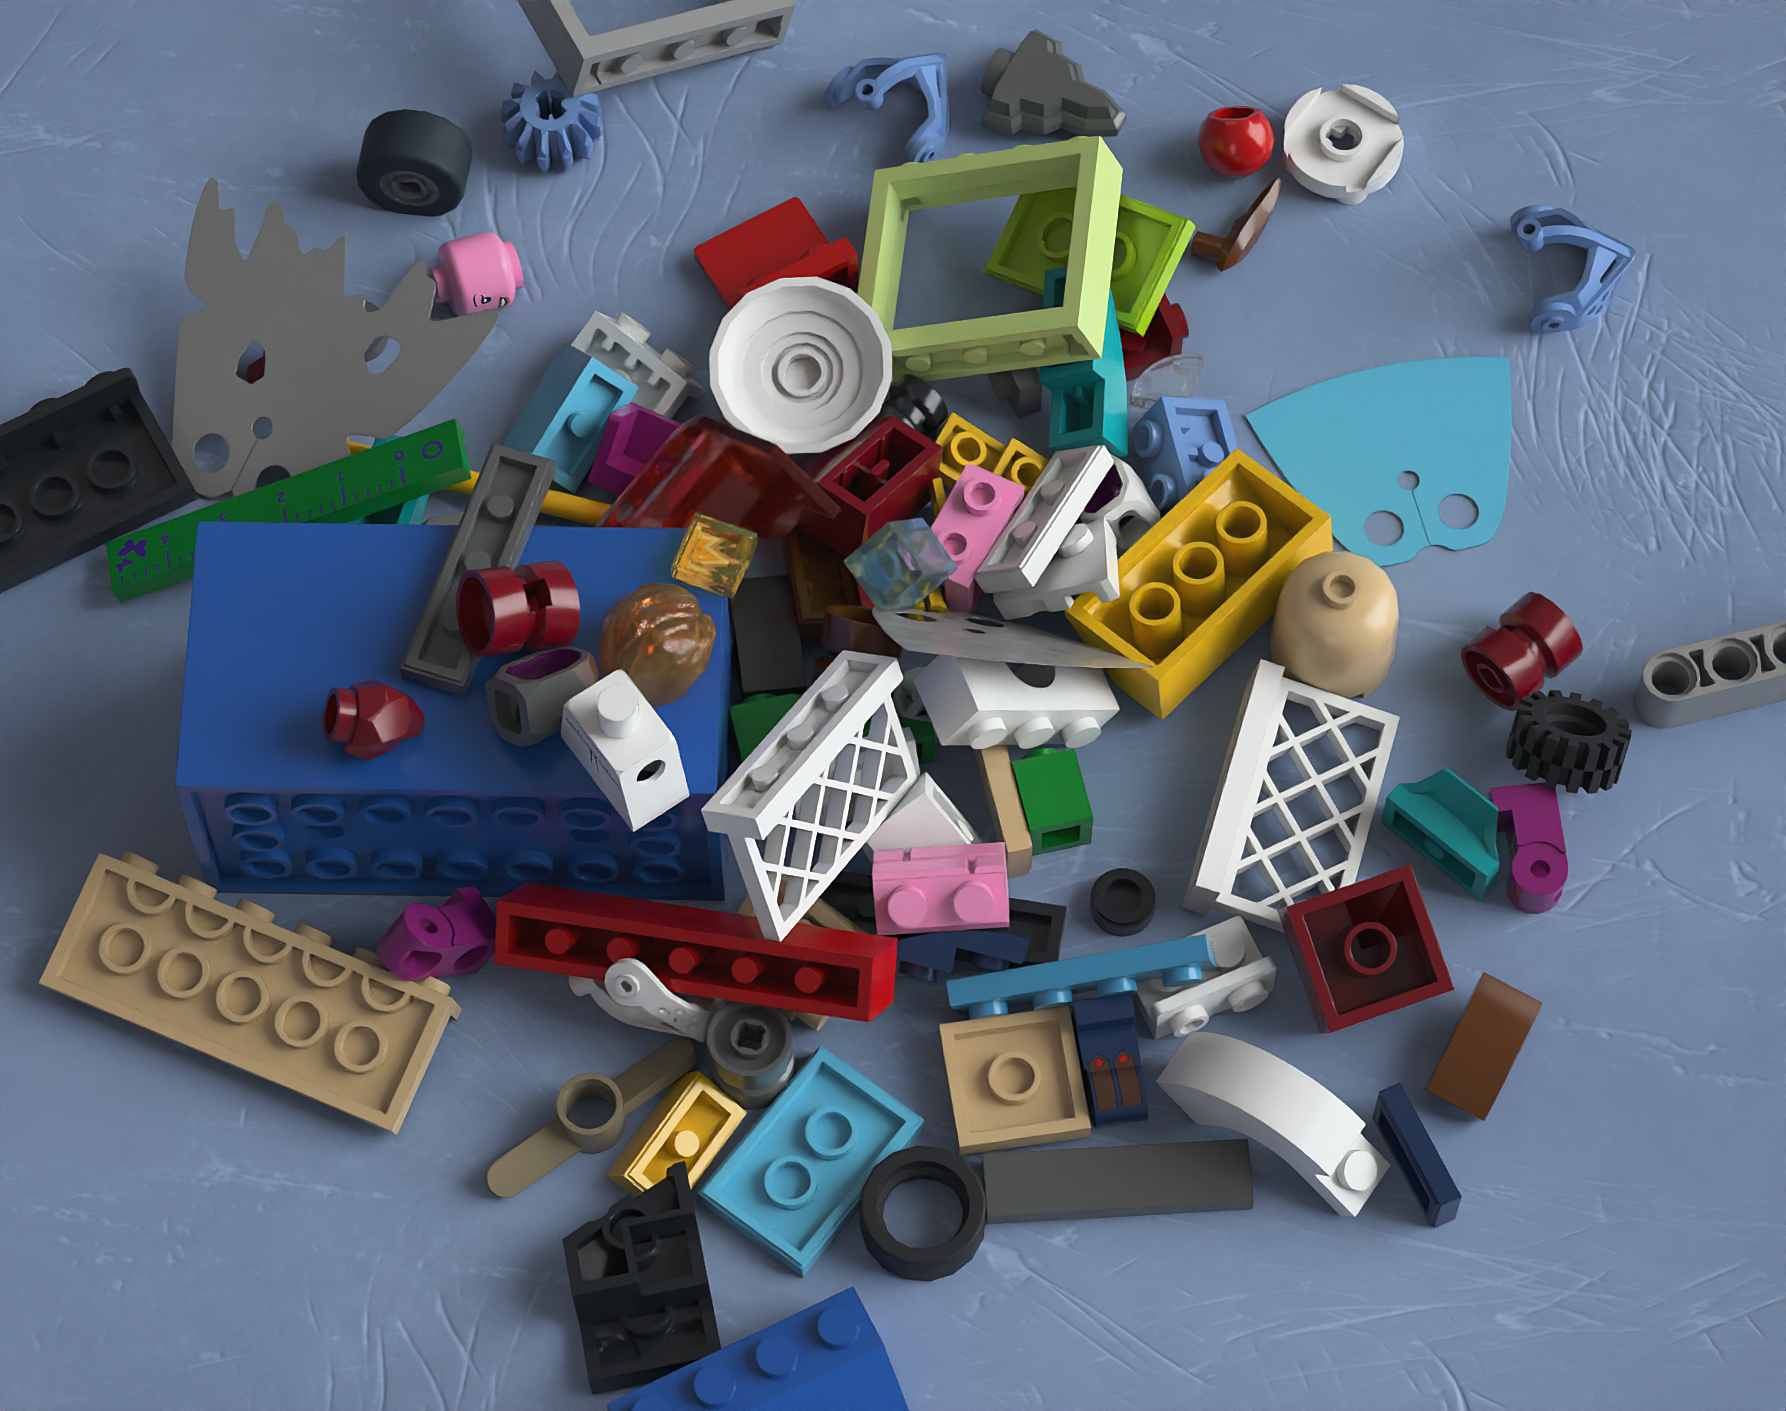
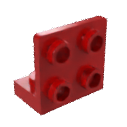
(771, 247)

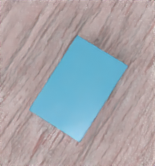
(807, 1159)

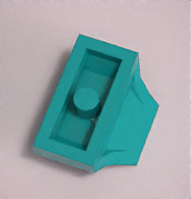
(1449, 828)

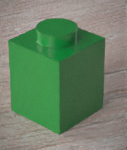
(1053, 800)

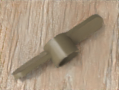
(562, 1139)

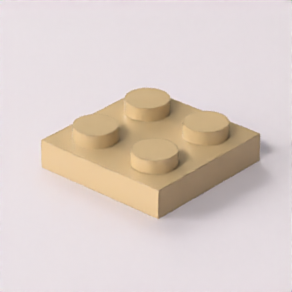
(1014, 1081)

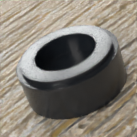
(1122, 902)

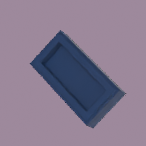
(1416, 1156)

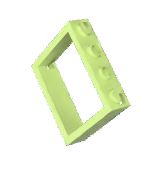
(1008, 339)

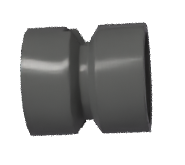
(750, 1053)

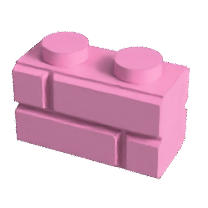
(940, 888)

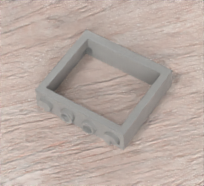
(653, 46)

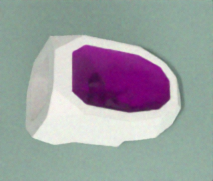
(1123, 504)

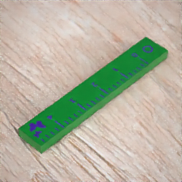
(325, 494)

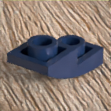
(938, 951)

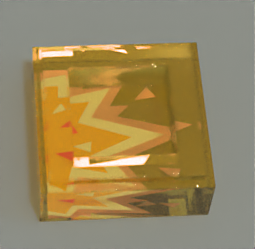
(714, 555)

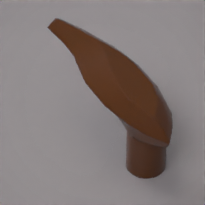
(1242, 235)

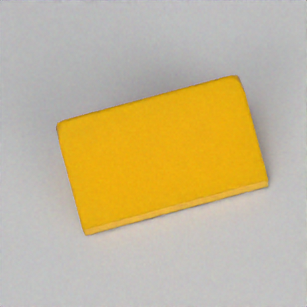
(685, 1126)

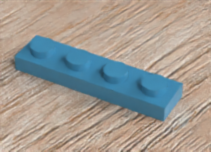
(1111, 973)

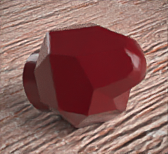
(370, 718)

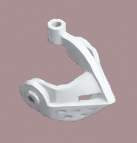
(641, 1000)

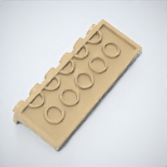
(249, 990)

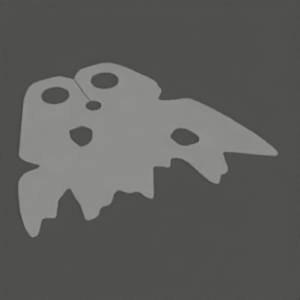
(313, 346)

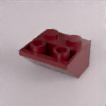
(874, 481)

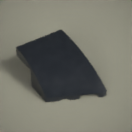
(642, 1287)

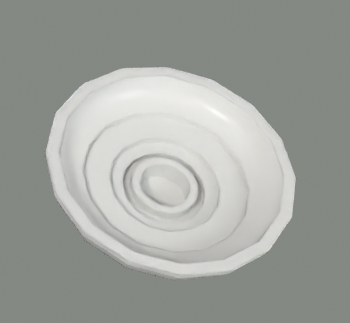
(801, 364)

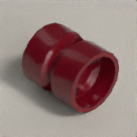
(517, 608)
(1529, 645)

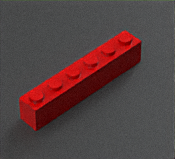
(697, 951)

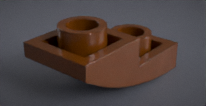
(1483, 1046)

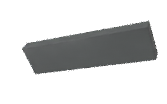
(488, 536)
(1117, 1181)

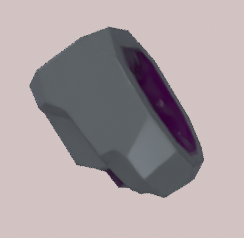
(530, 692)

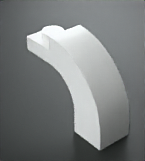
(1276, 1104)

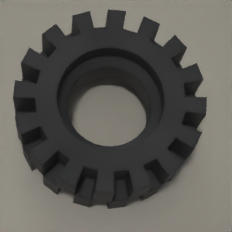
(1568, 741)

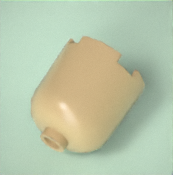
(1336, 624)

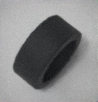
(928, 1164)

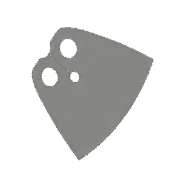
(1008, 644)

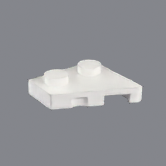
(1080, 565)

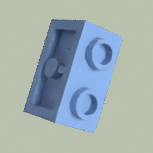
(1181, 445)

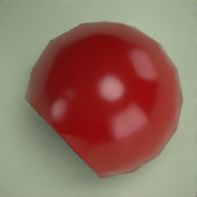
(1236, 141)

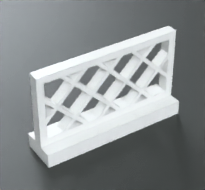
(796, 763)
(1246, 774)

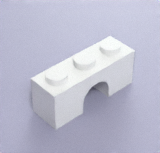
(989, 705)

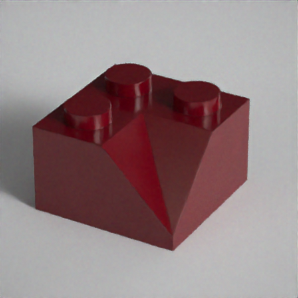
(1365, 949)

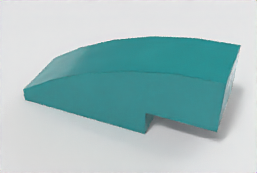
(1087, 394)

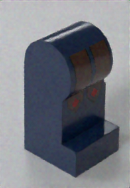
(1110, 1059)

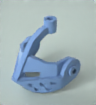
(877, 75)
(1603, 269)

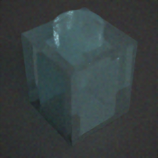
(900, 564)

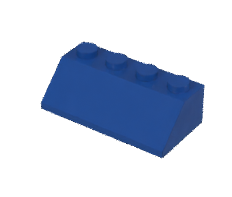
(807, 1362)

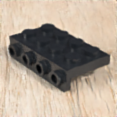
(82, 475)

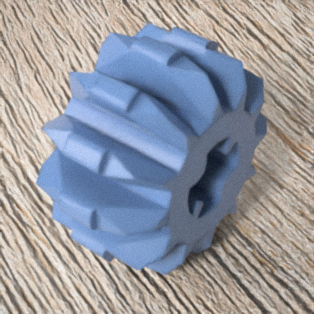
(550, 123)

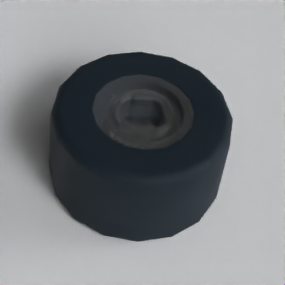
(414, 163)

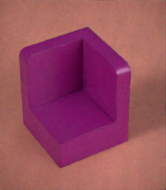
(627, 446)

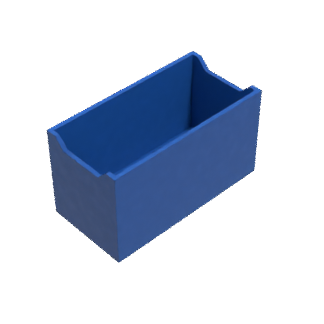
(334, 605)

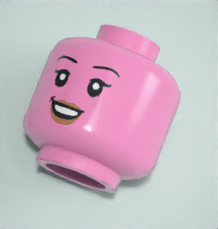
(476, 273)

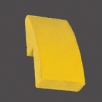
(969, 445)

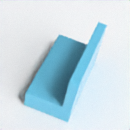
(570, 414)

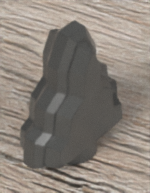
(1045, 92)

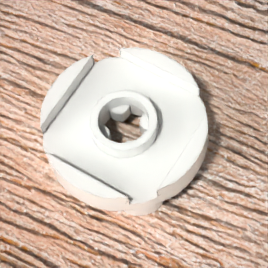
(1336, 172)

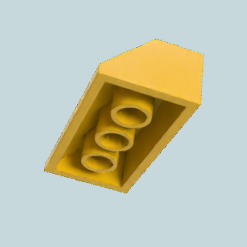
(1202, 581)

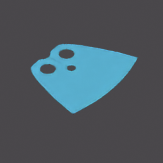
(1360, 430)

